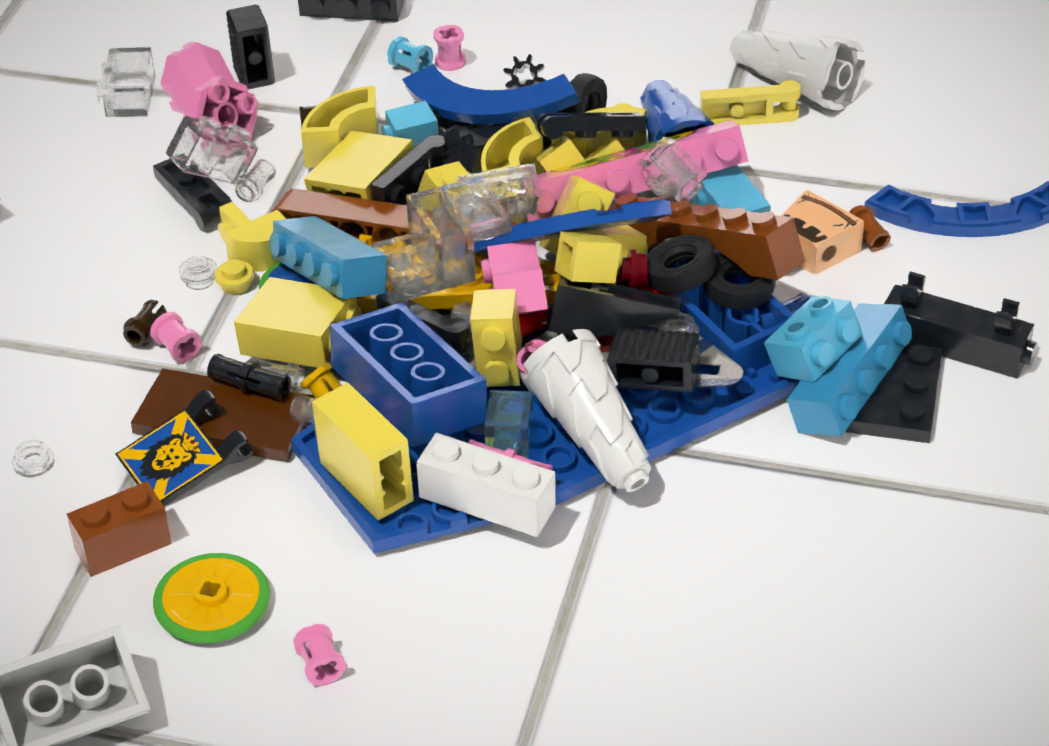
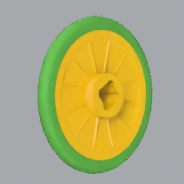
(211, 598)

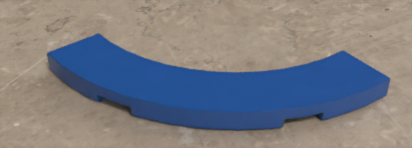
(488, 106)
(964, 220)
(579, 221)

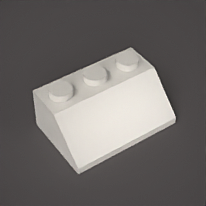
(70, 691)

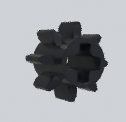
(520, 67)

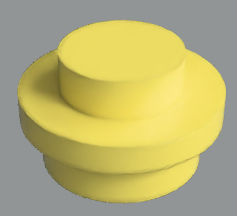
(234, 276)

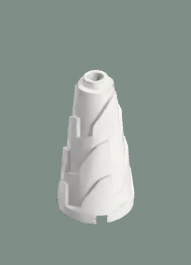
(822, 65)
(583, 396)

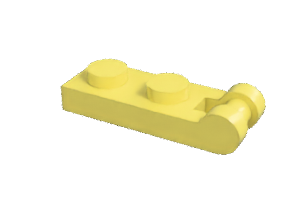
(752, 104)

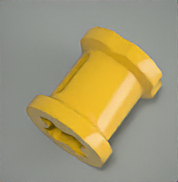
(321, 381)

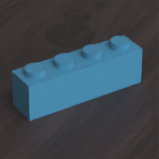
(329, 257)
(844, 388)

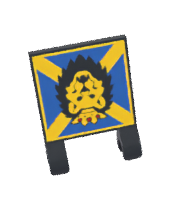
(180, 453)

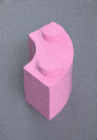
(517, 268)

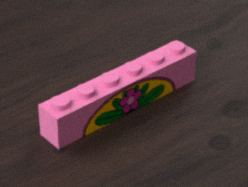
(710, 147)

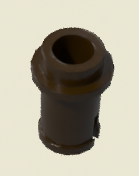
(138, 328)

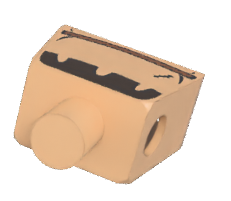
(825, 232)

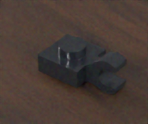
(462, 150)

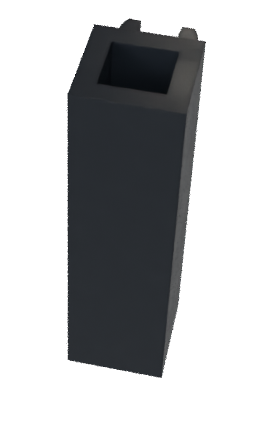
(967, 332)

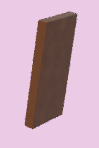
(259, 416)

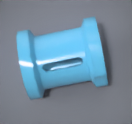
(409, 55)

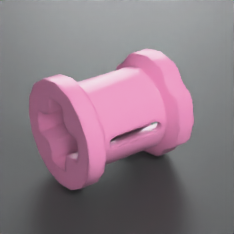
(449, 47)
(180, 341)
(319, 654)

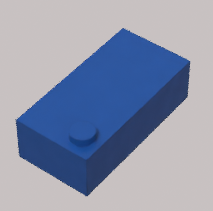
(408, 373)

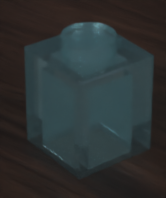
(509, 421)

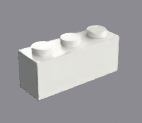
(486, 484)

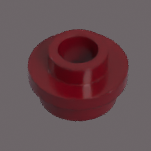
(634, 269)

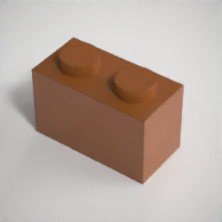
(119, 528)

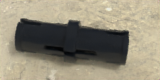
(249, 376)

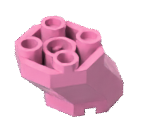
(205, 87)

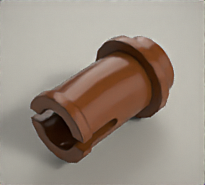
(873, 233)

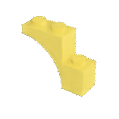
(597, 253)

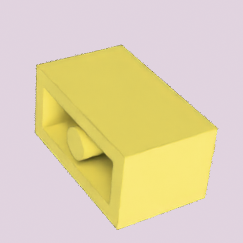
(496, 336)

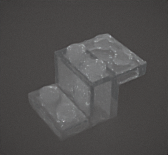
(442, 237)

